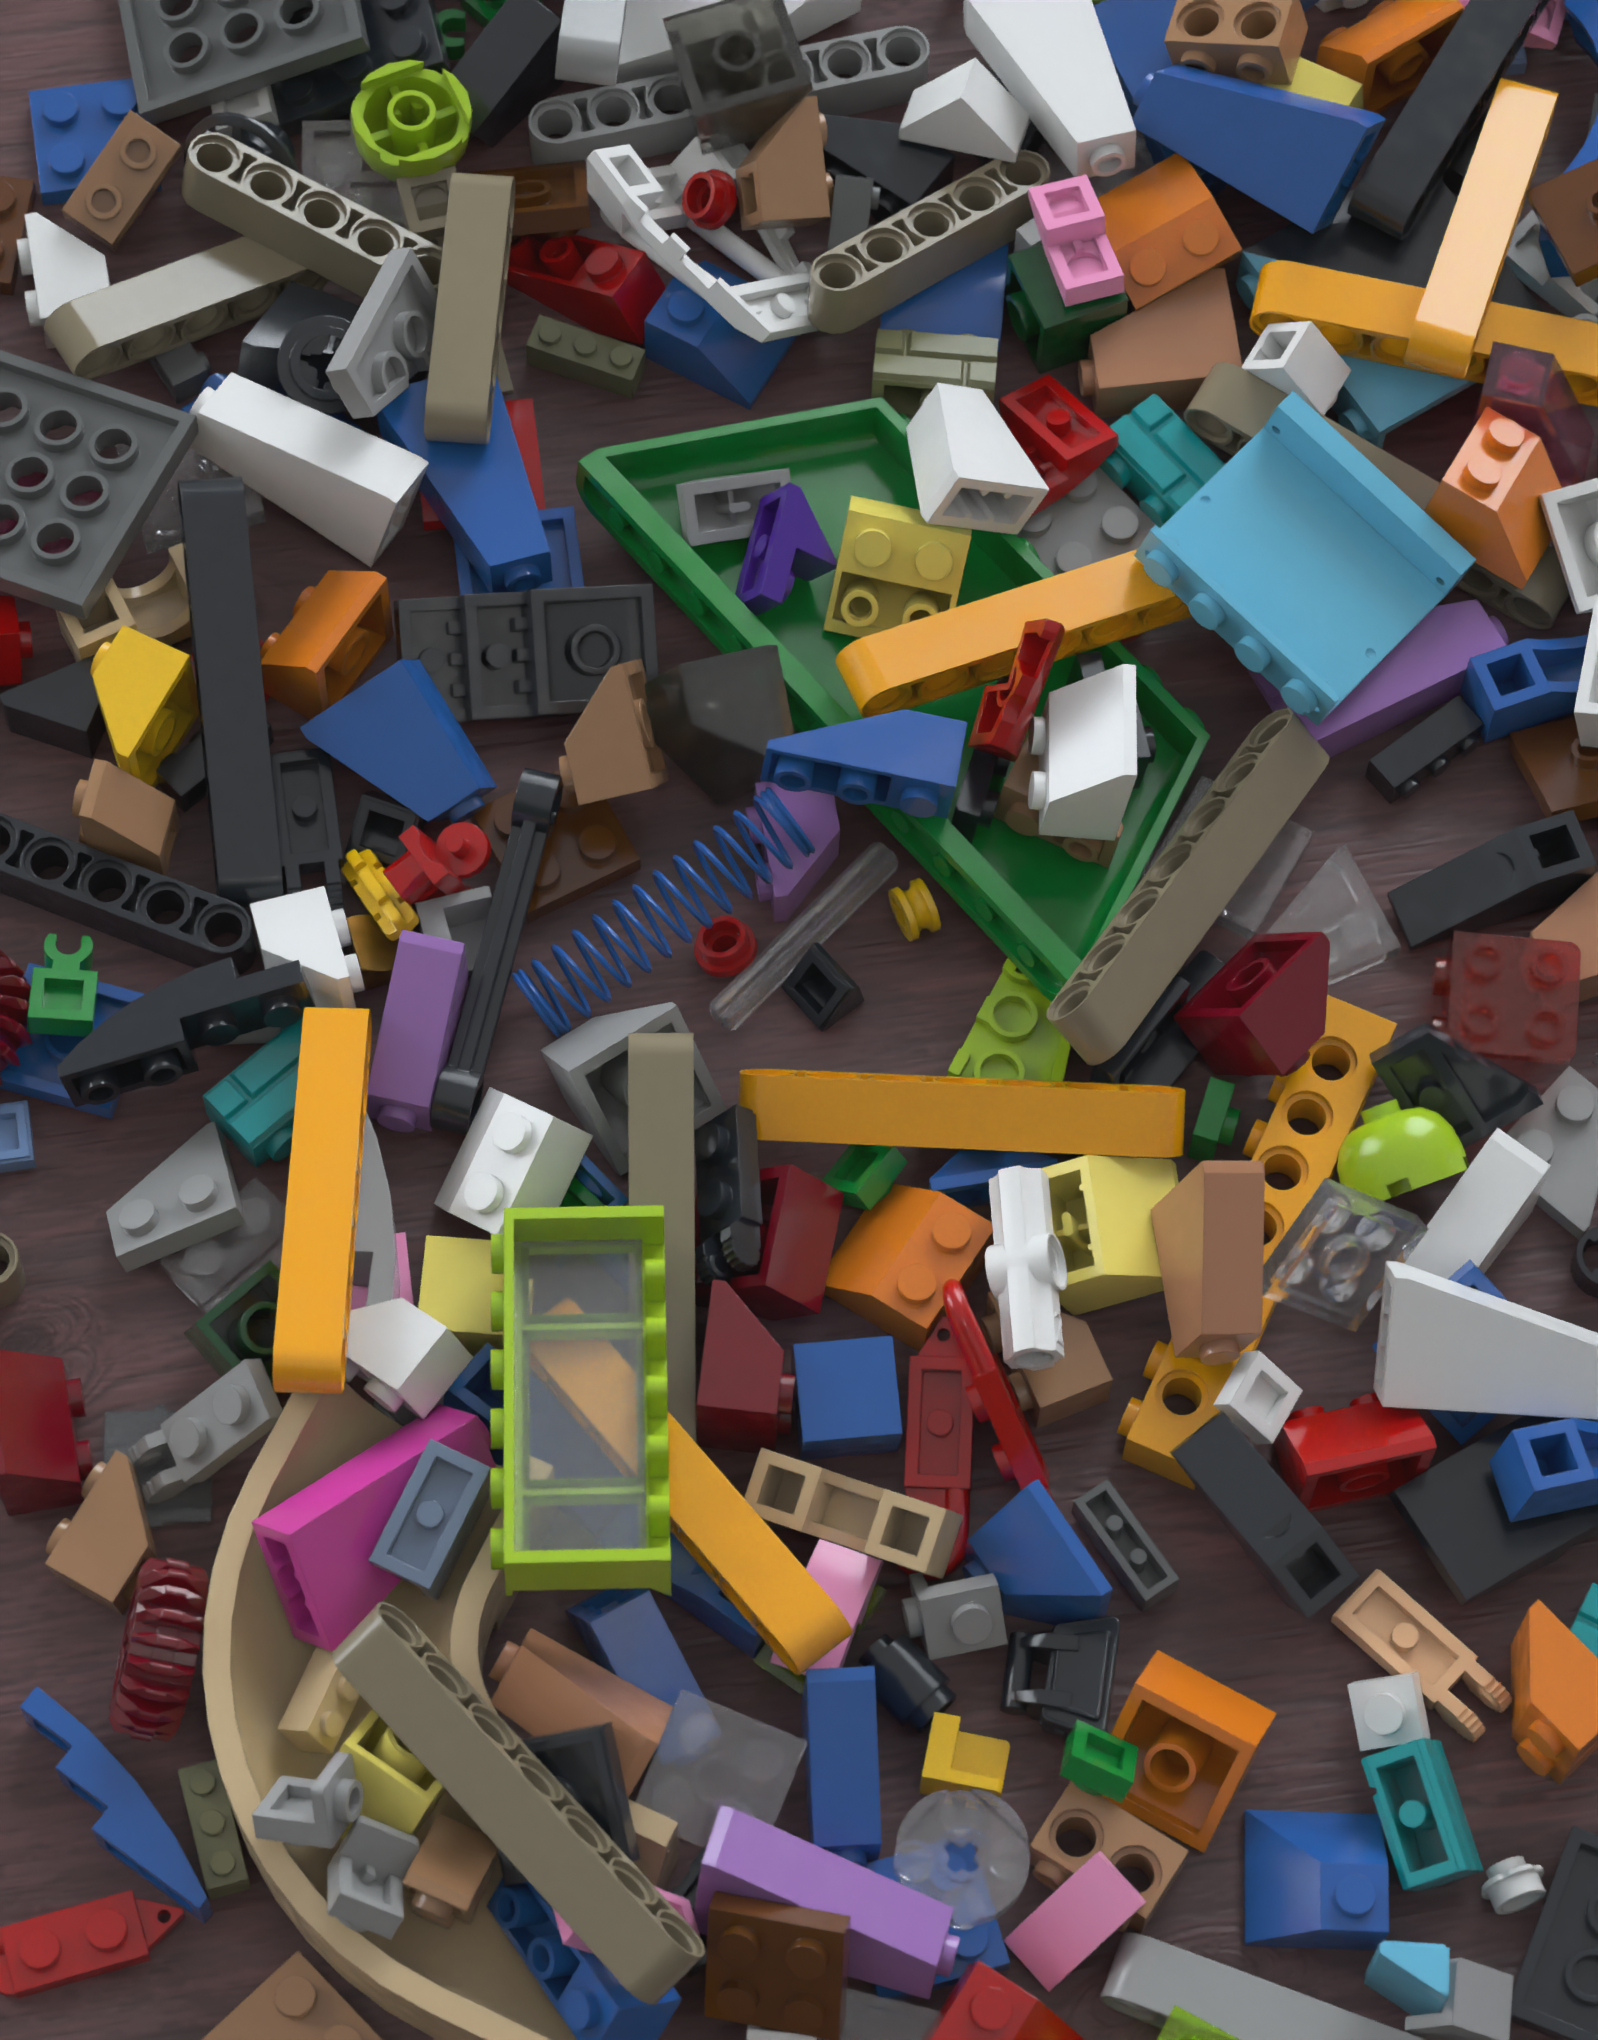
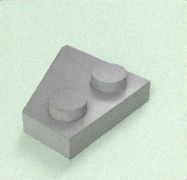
(1567, 1139)
(178, 1202)

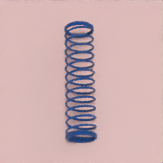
(773, 806)

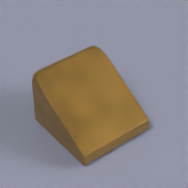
(373, 950)

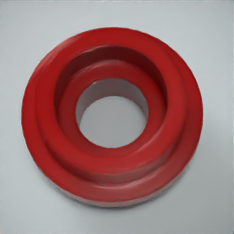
(709, 198)
(725, 933)

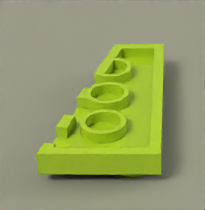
(1013, 1035)

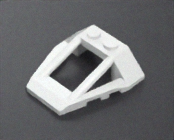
(649, 200)

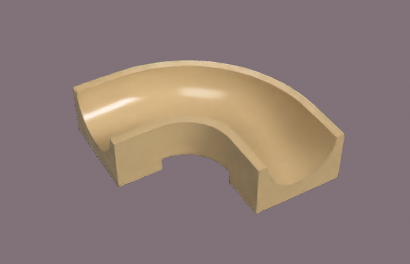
(435, 1978)

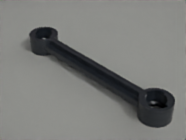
(462, 1079)

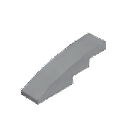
(376, 1236)

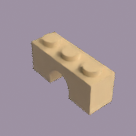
(152, 609)
(853, 1513)

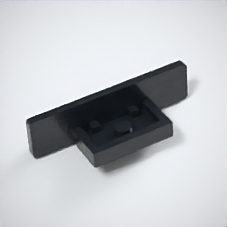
(1159, 1048)

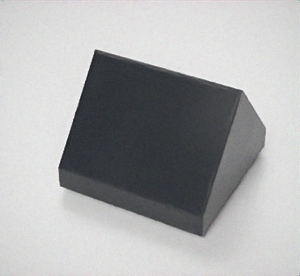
(822, 988)

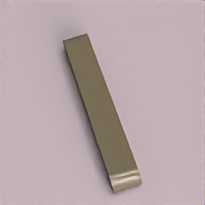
(1237, 405)
(1187, 887)
(664, 1175)
(518, 1803)

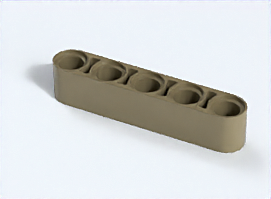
(295, 214)
(923, 243)
(172, 306)
(469, 309)

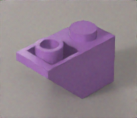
(819, 821)

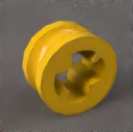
(914, 909)

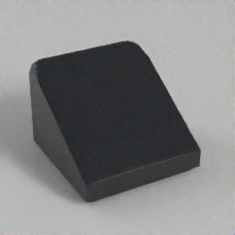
(379, 824)

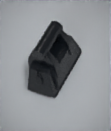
(1078, 1675)

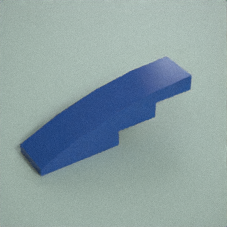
(129, 1823)

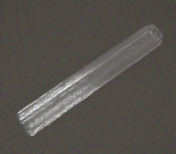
(813, 925)

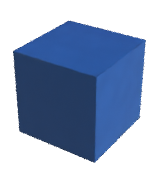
(846, 1397)

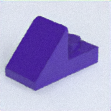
(782, 546)

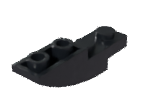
(158, 1032)

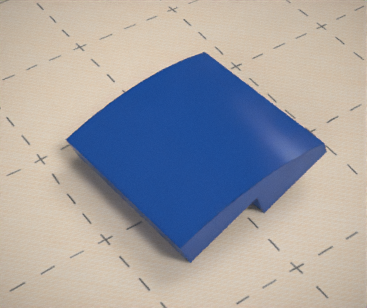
(959, 304)

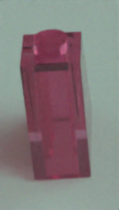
(1537, 396)

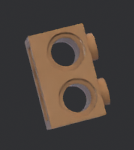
(1238, 38)
(122, 180)
(1118, 1836)

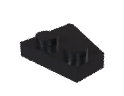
(1454, 1081)

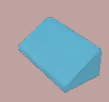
(1411, 1975)

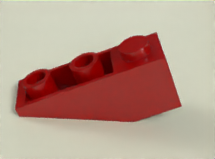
(588, 282)

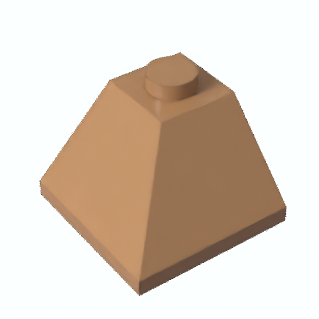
(613, 741)

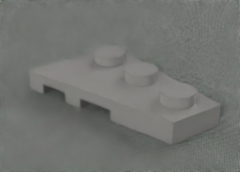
(387, 337)

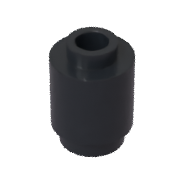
(908, 1681)

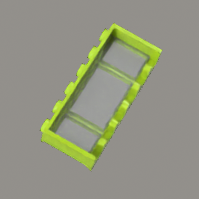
(581, 1399)

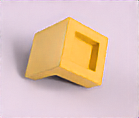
(962, 1759)

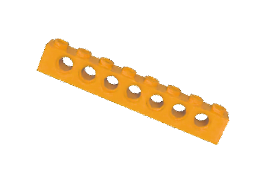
(1304, 1158)

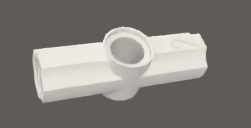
(1026, 1268)

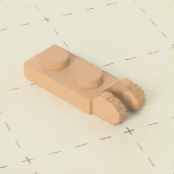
(1409, 1640)

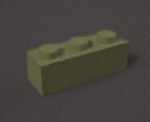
(585, 356)
(214, 1830)

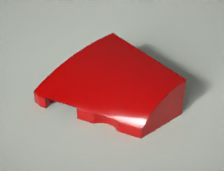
(1010, 706)

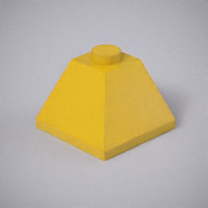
(144, 699)

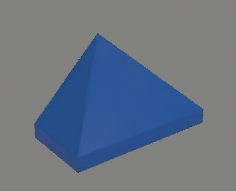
(968, 1173)

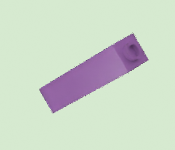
(1409, 681)
(894, 1931)

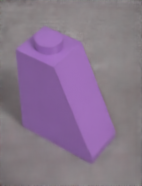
(416, 1029)

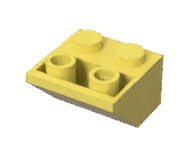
(893, 568)
(1107, 1227)

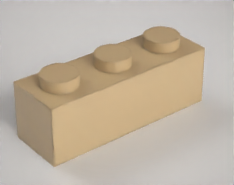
(319, 1706)

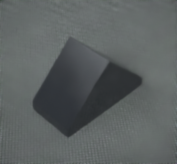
(58, 709)

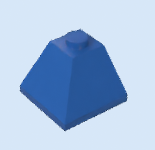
(705, 348)
(1038, 1562)
(1315, 1880)

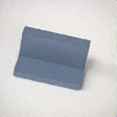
(433, 1518)

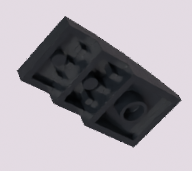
(527, 649)
(1467, 1530)

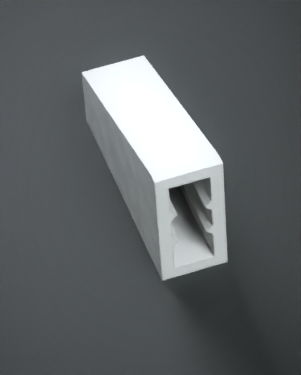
(1061, 74)
(310, 464)
(1478, 1352)

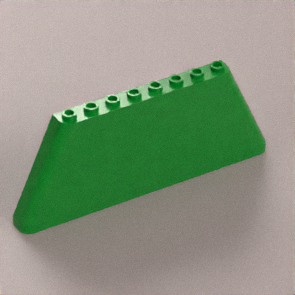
(1016, 887)

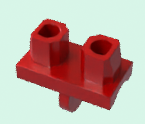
(438, 867)

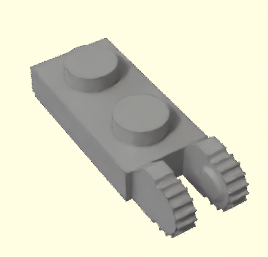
(209, 1430)

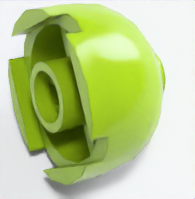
(411, 120)
(1399, 1151)

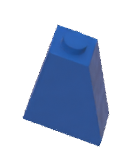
(406, 744)
(633, 1642)
(842, 1762)

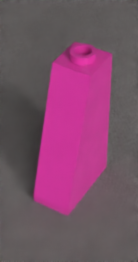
(326, 1533)

